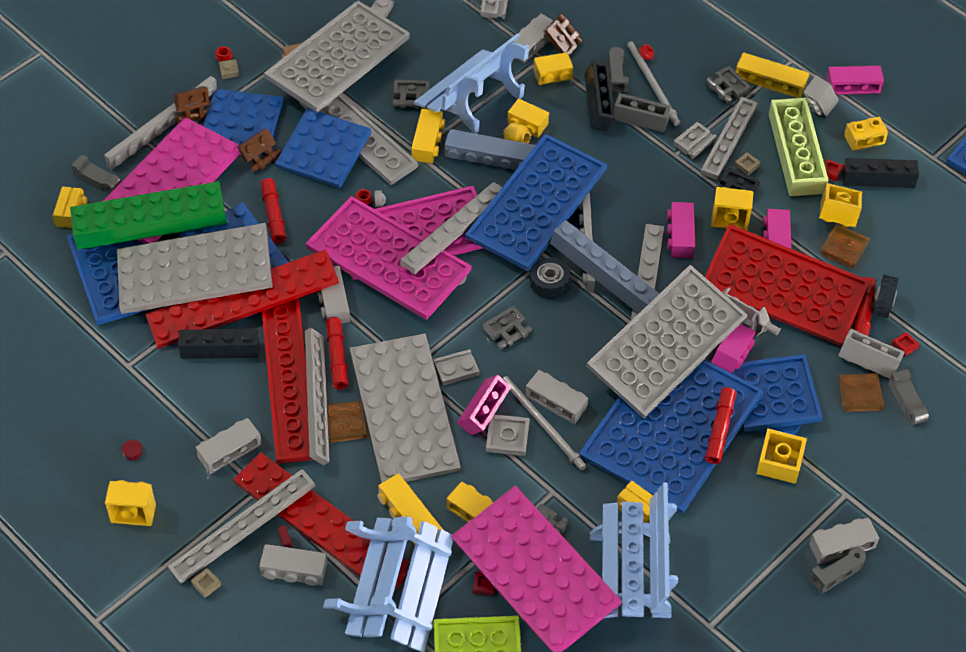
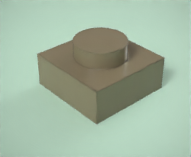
(229, 69)
(747, 164)
(206, 582)

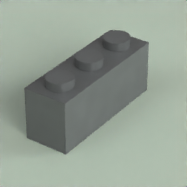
(642, 112)

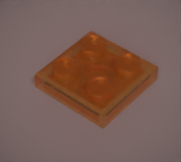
(845, 246)
(861, 392)
(346, 421)

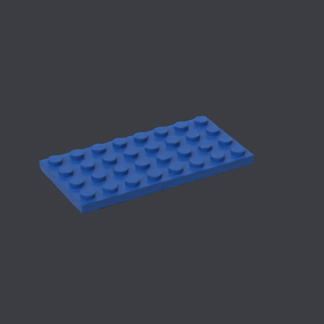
(536, 202)

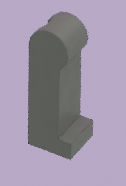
(618, 82)
(95, 175)
(907, 397)
(838, 571)

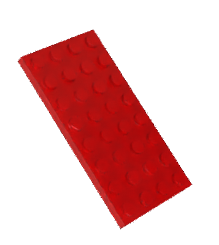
(787, 284)

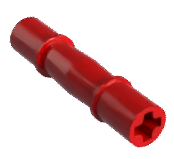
(273, 210)
(864, 311)
(337, 354)
(720, 425)

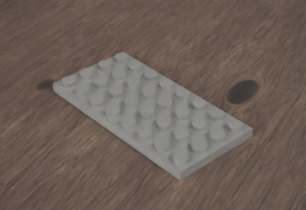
(336, 56)
(194, 268)
(666, 341)
(404, 409)

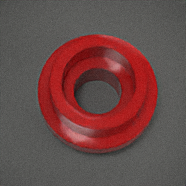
(646, 52)
(223, 54)
(364, 196)

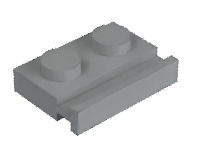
(493, 8)
(694, 140)
(456, 367)

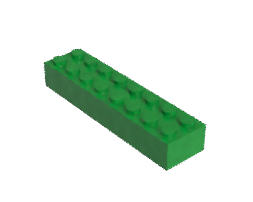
(148, 215)

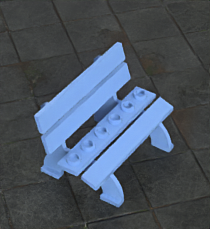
(470, 79)
(632, 532)
(382, 601)

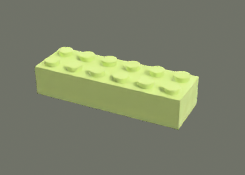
(798, 147)

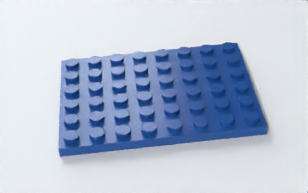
(673, 437)

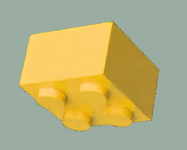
(840, 205)
(732, 208)
(781, 456)
(130, 503)

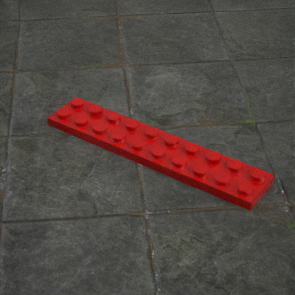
(288, 281)
(287, 381)
(312, 517)

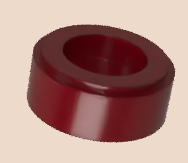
(132, 449)

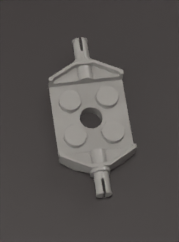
(755, 320)

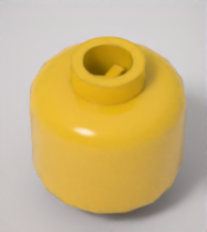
(517, 133)

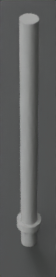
(673, 114)
(574, 457)

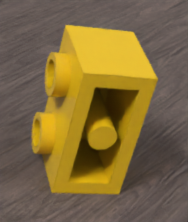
(866, 133)

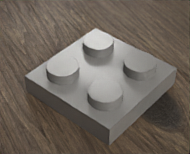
(508, 435)

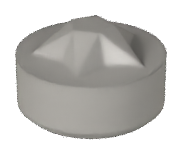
(380, 199)

